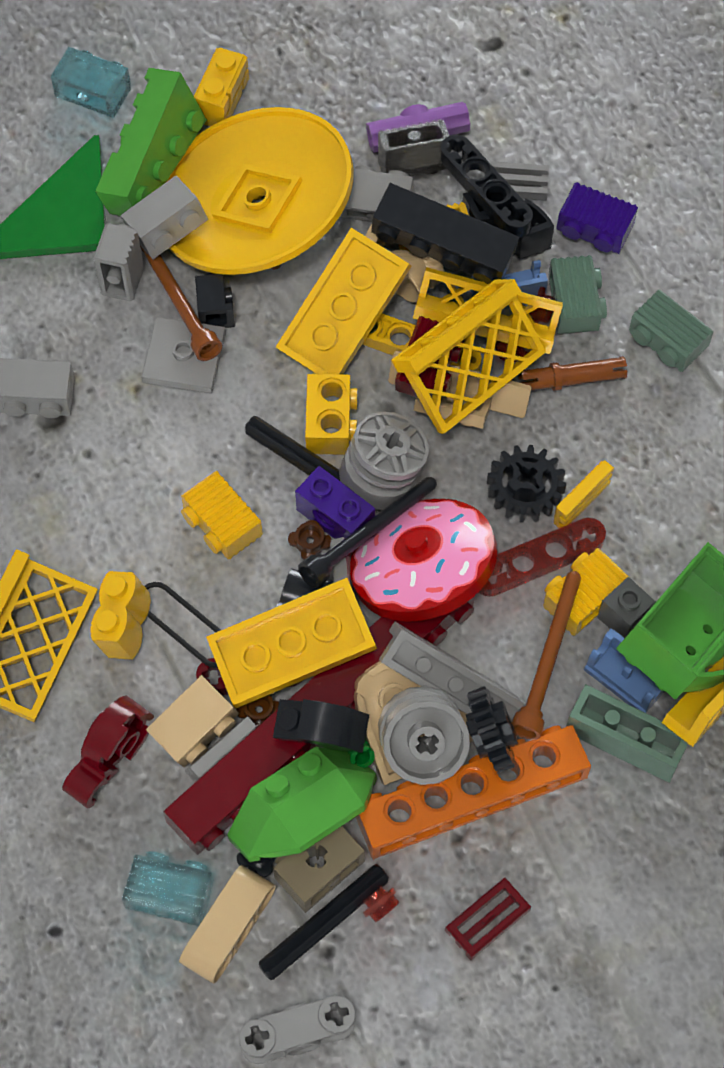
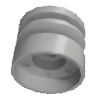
(384, 458)

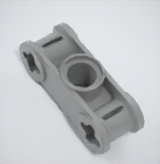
(297, 1029)

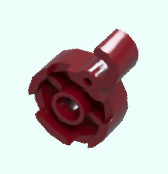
(113, 735)

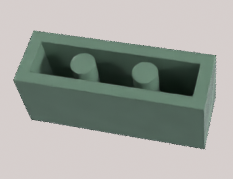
(626, 733)

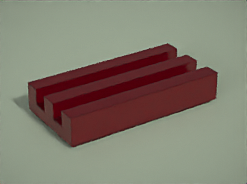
(462, 940)

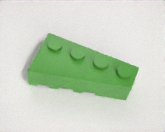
(153, 143)

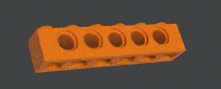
(387, 836)

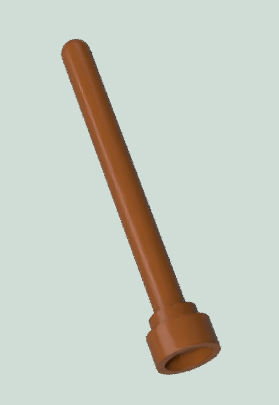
(203, 341)
(529, 721)

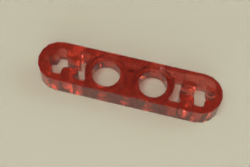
(542, 561)

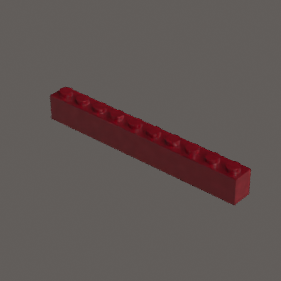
(217, 797)

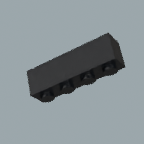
(443, 234)

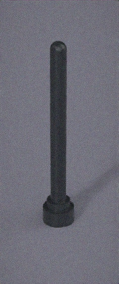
(317, 568)

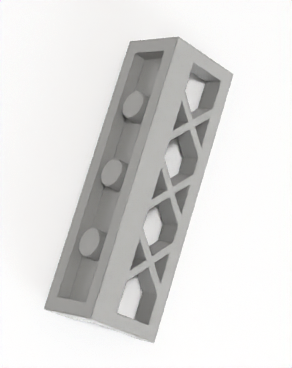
(437, 669)

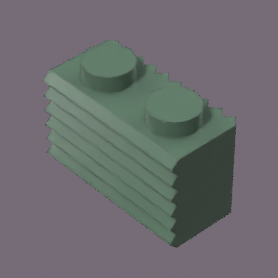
(576, 285)
(670, 331)

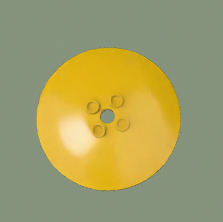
(254, 154)

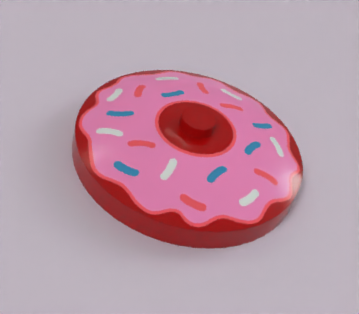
(425, 561)

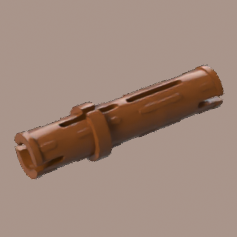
(571, 374)

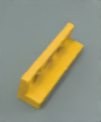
(440, 308)
(697, 711)

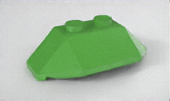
(301, 804)

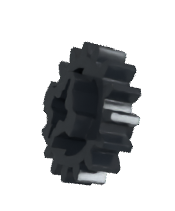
(526, 497)
(491, 729)

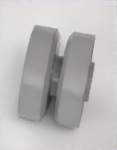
(428, 757)

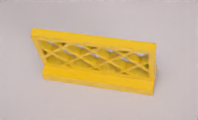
(454, 329)
(12, 586)

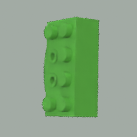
(678, 625)

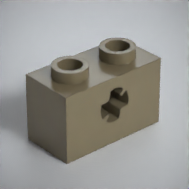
(311, 884)

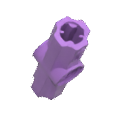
(454, 116)

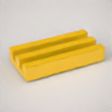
(583, 494)

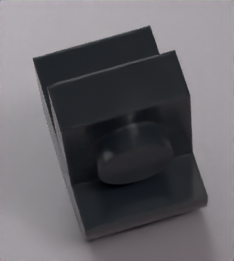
(321, 724)

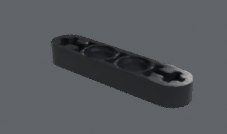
(482, 187)

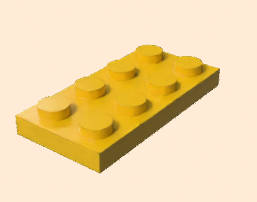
(343, 305)
(291, 643)

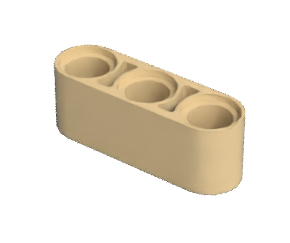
(227, 924)

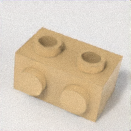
(193, 722)

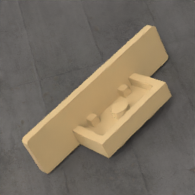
(510, 399)

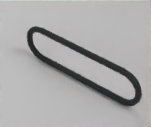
(161, 585)

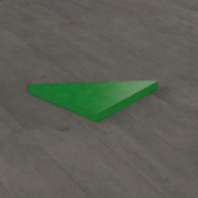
(61, 213)

